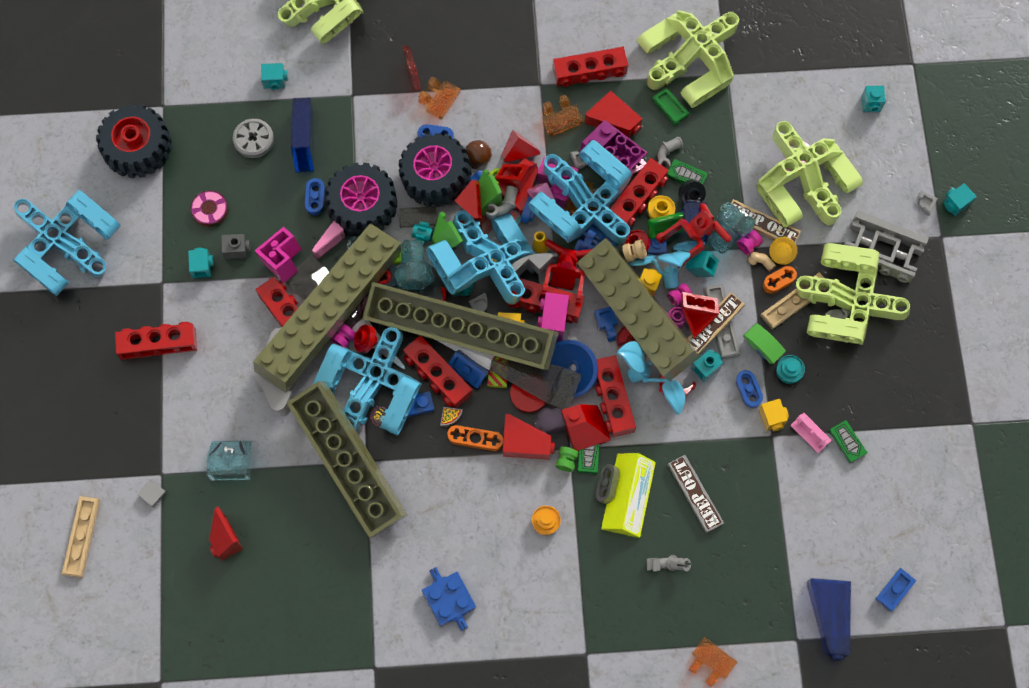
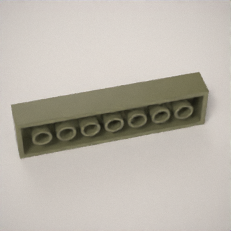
(638, 309)
(347, 459)

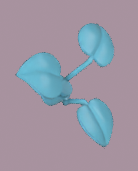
(670, 273)
(638, 371)

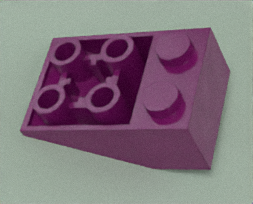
(617, 144)

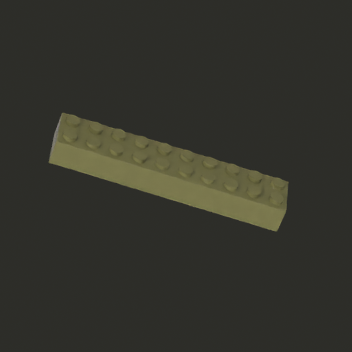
(327, 308)
(460, 326)

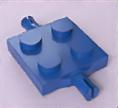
(448, 599)

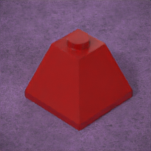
(585, 426)
(222, 536)

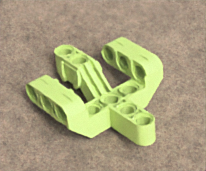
(677, 24)
(329, 25)
(834, 160)
(847, 330)

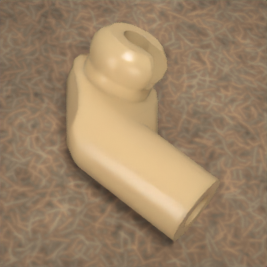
(761, 258)

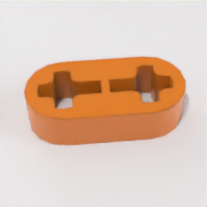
(777, 276)

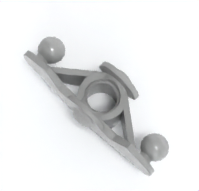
(276, 397)

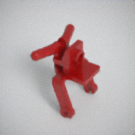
(696, 229)
(565, 270)

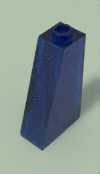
(302, 135)
(833, 614)

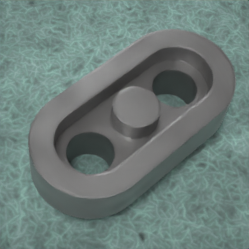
(607, 484)

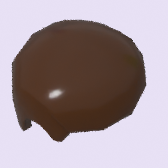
(478, 153)

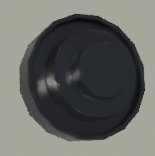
(691, 191)

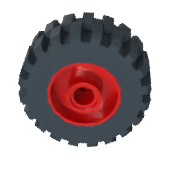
(134, 141)

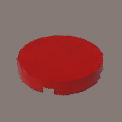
(525, 401)

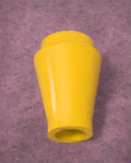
(538, 242)

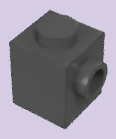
(235, 246)

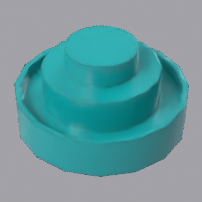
(790, 369)

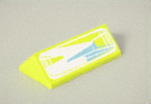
(628, 507)

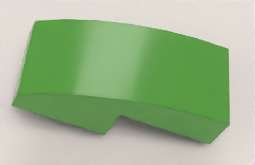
(764, 342)

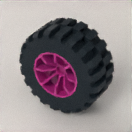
(435, 169)
(361, 197)

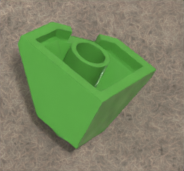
(489, 192)
(446, 231)

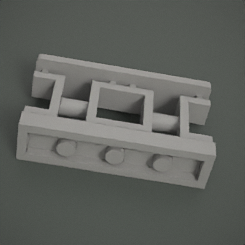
(894, 236)

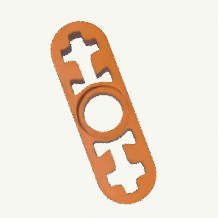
(460, 440)

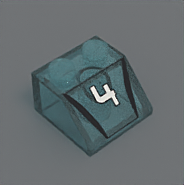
(229, 460)

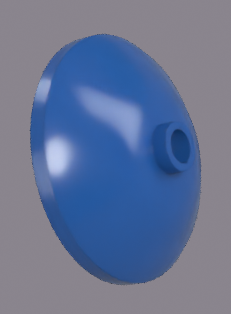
(577, 353)

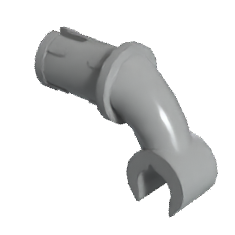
(666, 148)
(506, 205)
(671, 563)

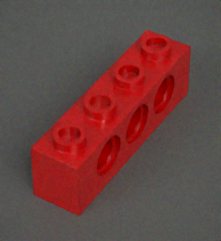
(597, 60)
(651, 171)
(269, 291)
(533, 303)
(185, 343)
(421, 348)
(617, 426)

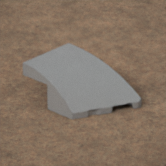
(534, 262)

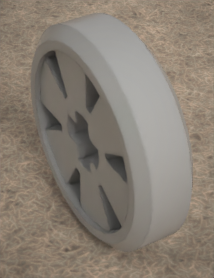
(248, 147)

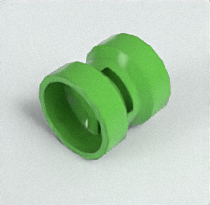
(566, 459)

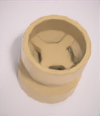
(634, 251)

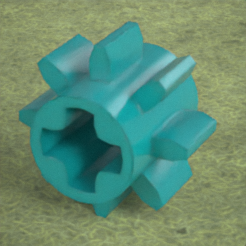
(422, 232)

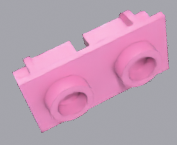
(810, 432)

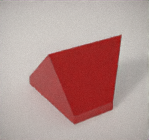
(518, 148)
(515, 174)
(471, 199)
(699, 311)

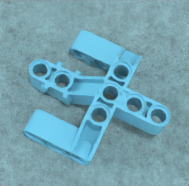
(616, 177)
(76, 207)
(460, 277)
(405, 391)

